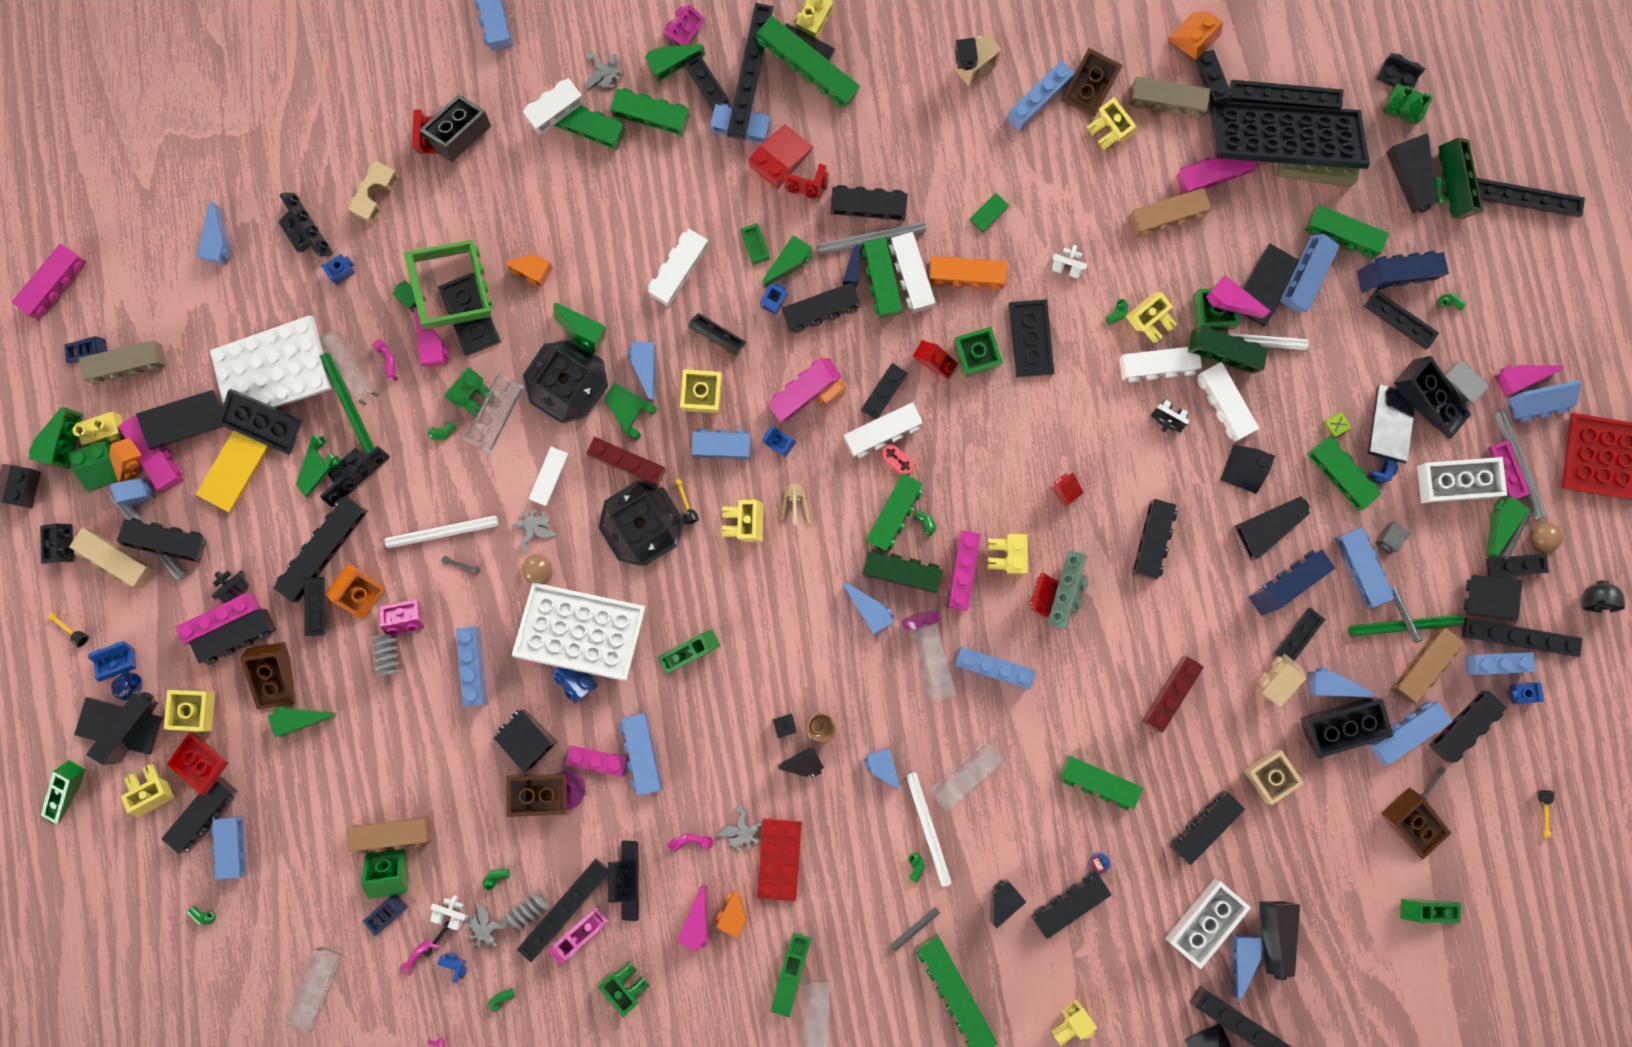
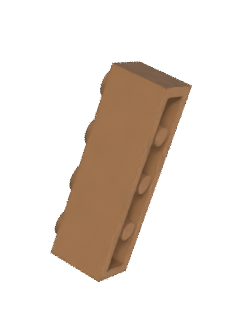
(1170, 212)
(1427, 665)
(388, 834)

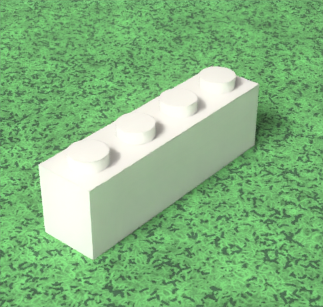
(678, 267)
(912, 273)
(1159, 363)
(1227, 402)
(883, 430)

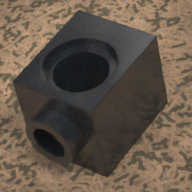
(966, 53)
(784, 725)

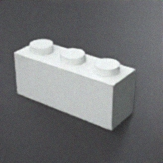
(553, 106)

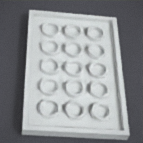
(274, 364)
(579, 631)

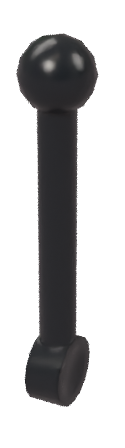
(429, 951)

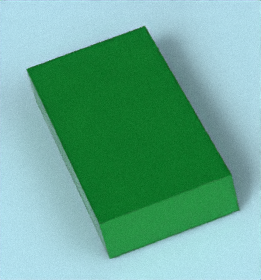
(989, 212)
(755, 244)

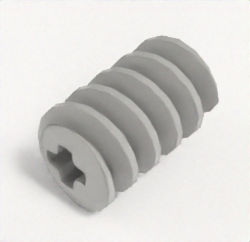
(385, 655)
(529, 911)

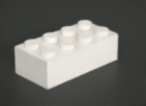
(1461, 480)
(1207, 923)

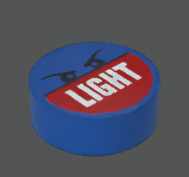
(1099, 863)

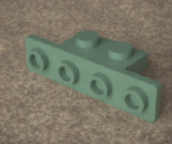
(1069, 591)

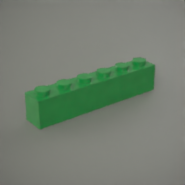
(807, 62)
(956, 993)

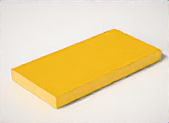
(232, 471)

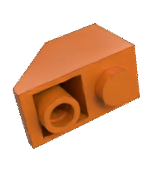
(531, 267)
(125, 459)
(734, 915)

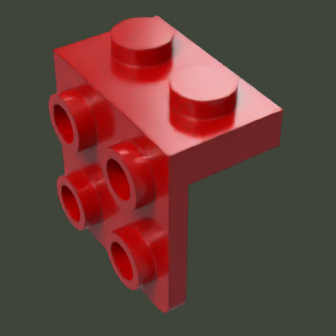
(810, 188)
(1044, 595)

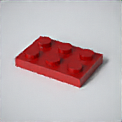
(197, 763)

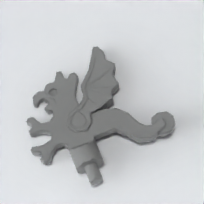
(606, 71)
(531, 524)
(744, 833)
(483, 930)

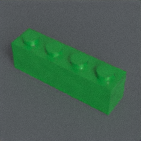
(649, 111)
(593, 126)
(1347, 231)
(882, 278)
(1344, 473)
(894, 512)
(1101, 782)

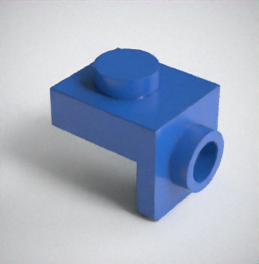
(778, 441)
(1388, 470)
(452, 962)

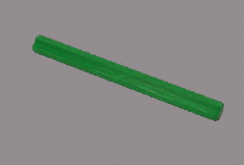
(347, 403)
(1399, 626)

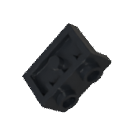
(1399, 71)
(56, 542)

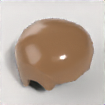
(1547, 537)
(537, 569)
(820, 727)

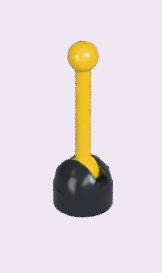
(690, 515)
(77, 638)
(1546, 797)

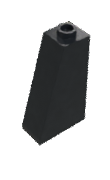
(1414, 172)
(1269, 527)
(123, 729)
(1280, 937)

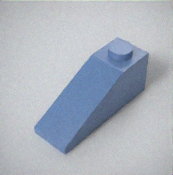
(214, 241)
(644, 362)
(872, 611)
(1333, 684)
(1245, 960)

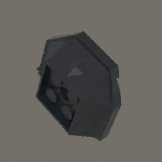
(577, 396)
(661, 526)

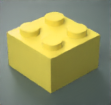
(701, 391)
(189, 710)

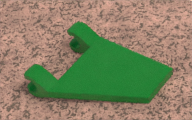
(627, 407)
(314, 466)

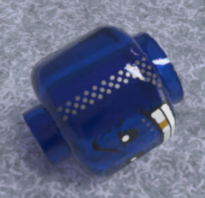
(126, 685)

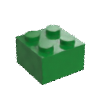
(1212, 316)
(977, 352)

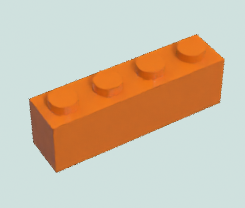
(967, 272)

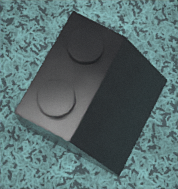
(18, 485)

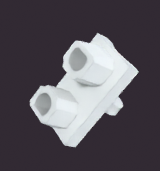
(1060, 261)
(456, 918)

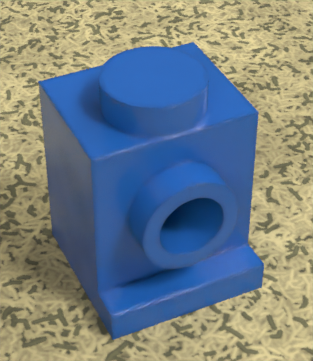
(343, 272)
(774, 291)
(1533, 693)

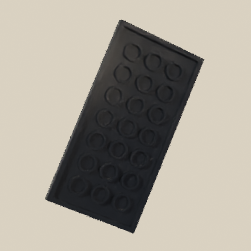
(1289, 134)

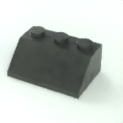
(455, 127)

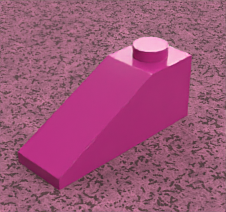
(1233, 298)
(431, 347)
(1521, 376)
(695, 927)
(577, 936)

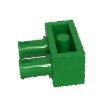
(1407, 104)
(462, 388)
(615, 992)

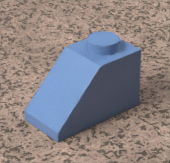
(132, 492)
(882, 766)

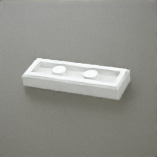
(548, 476)

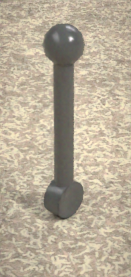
(446, 560)
(1441, 770)

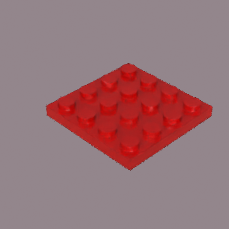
(1598, 456)

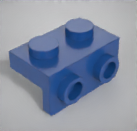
(113, 660)
(575, 683)

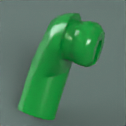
(1439, 181)
(1451, 299)
(1119, 313)
(441, 433)
(928, 522)
(918, 866)
(493, 877)
(201, 918)
(495, 1001)

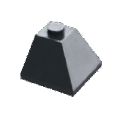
(1247, 468)
(803, 764)
(1004, 902)
(1211, 1037)

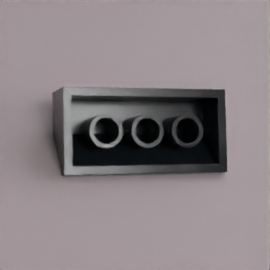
(1347, 726)

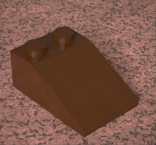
(1092, 82)
(269, 675)
(536, 795)
(1416, 822)

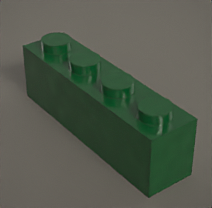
(1460, 178)
(1227, 349)
(902, 572)

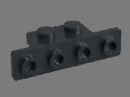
(300, 227)
(351, 472)
(624, 881)

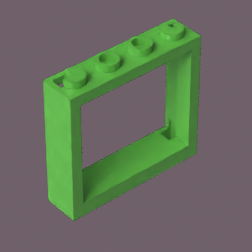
(445, 251)

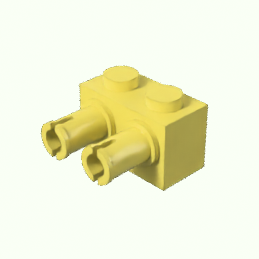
(814, 16)
(1117, 119)
(1148, 312)
(99, 429)
(749, 521)
(1015, 554)
(147, 796)
(1076, 1024)

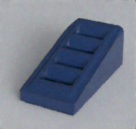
(852, 270)
(97, 345)
(394, 905)

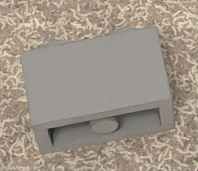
(1466, 382)

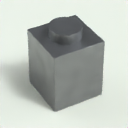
(1392, 537)

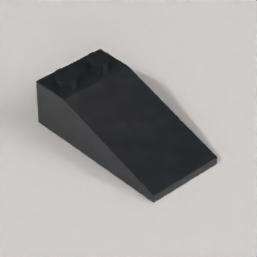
(1432, 395)

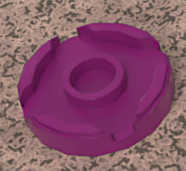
(917, 620)
(575, 788)

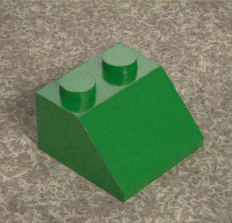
(93, 466)
(385, 873)

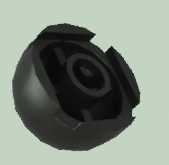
(1603, 597)

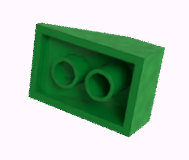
(56, 439)

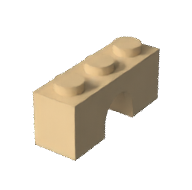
(377, 178)

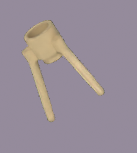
(795, 494)

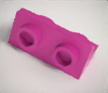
(684, 25)
(401, 617)

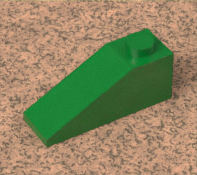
(670, 59)
(790, 259)
(583, 330)
(1503, 523)
(689, 651)
(289, 720)
(61, 790)
(1430, 911)

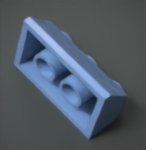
(1544, 401)

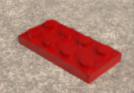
(779, 859)

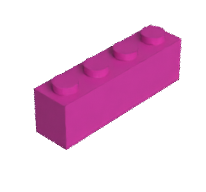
(1212, 172)
(49, 281)
(804, 389)
(155, 462)
(963, 570)
(217, 617)

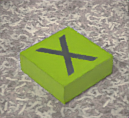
(1337, 424)

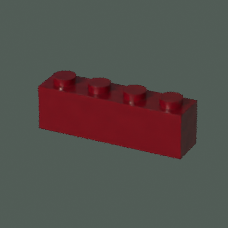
(626, 461)
(1172, 694)

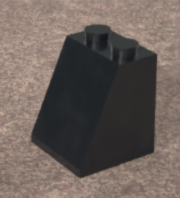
(1494, 597)
(524, 739)

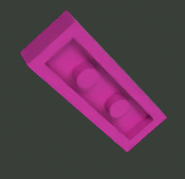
(1514, 479)
(596, 761)

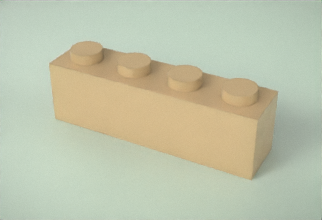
(111, 558)

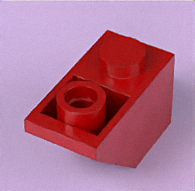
(935, 359)
(1067, 488)

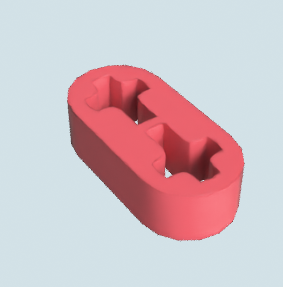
(894, 463)

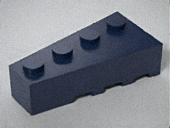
(1402, 270)
(1292, 582)

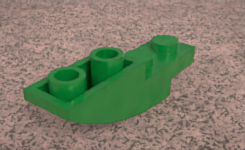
(790, 975)

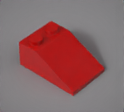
(779, 155)

